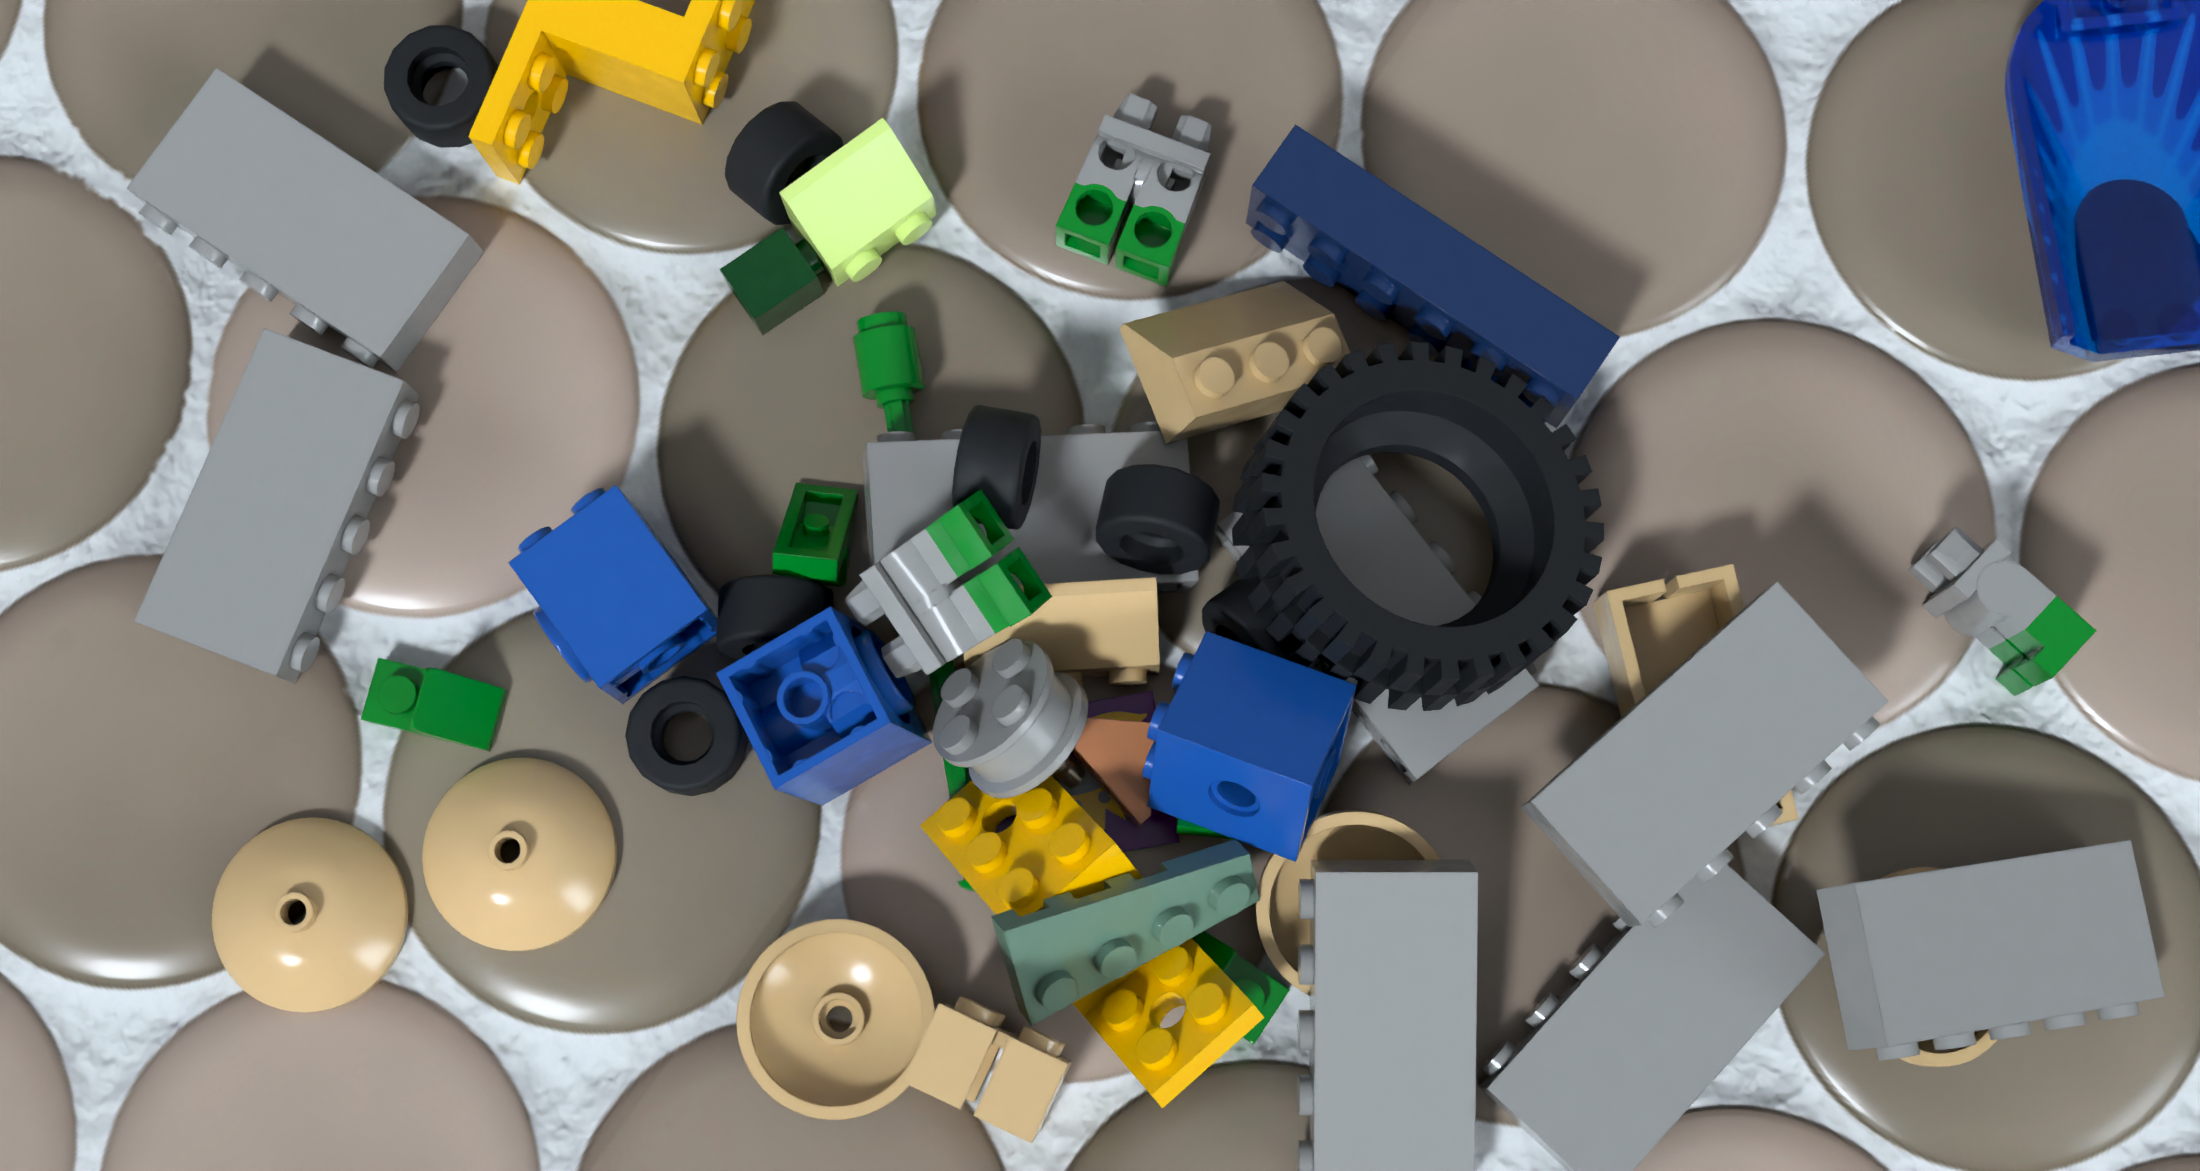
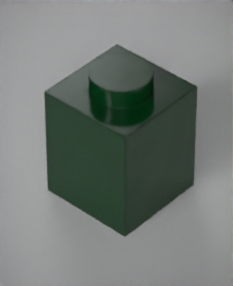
(774, 279)

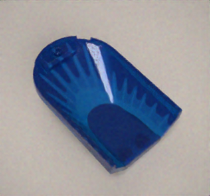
(2111, 171)

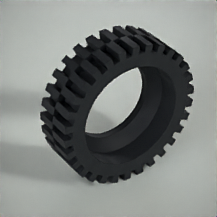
(1491, 447)

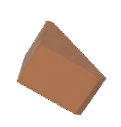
(1115, 758)

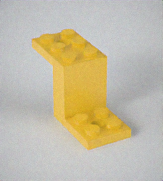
(615, 46)
(1061, 850)

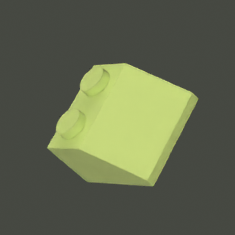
(860, 204)

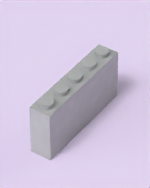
(304, 222)
(912, 485)
(280, 506)
(1395, 567)
(1706, 758)
(1990, 949)
(1389, 1015)
(1648, 1024)

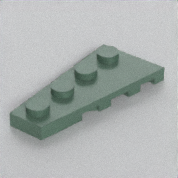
(1104, 935)

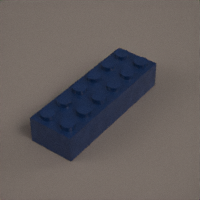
(1422, 273)

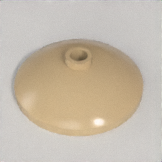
(1332, 837)
(562, 861)
(350, 923)
(788, 1009)

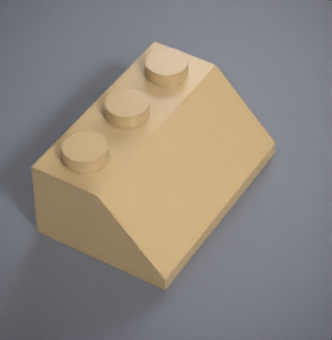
(1231, 357)
(1092, 630)

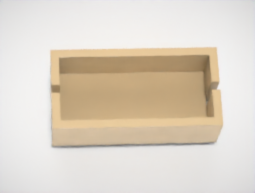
(1653, 637)
(960, 1052)

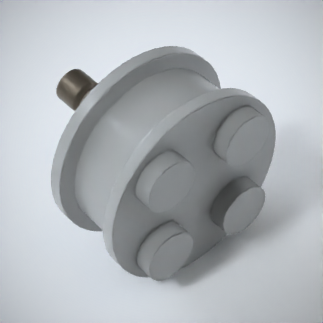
(1012, 720)

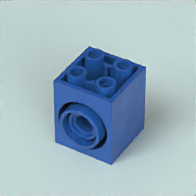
(613, 595)
(824, 707)
(1247, 744)

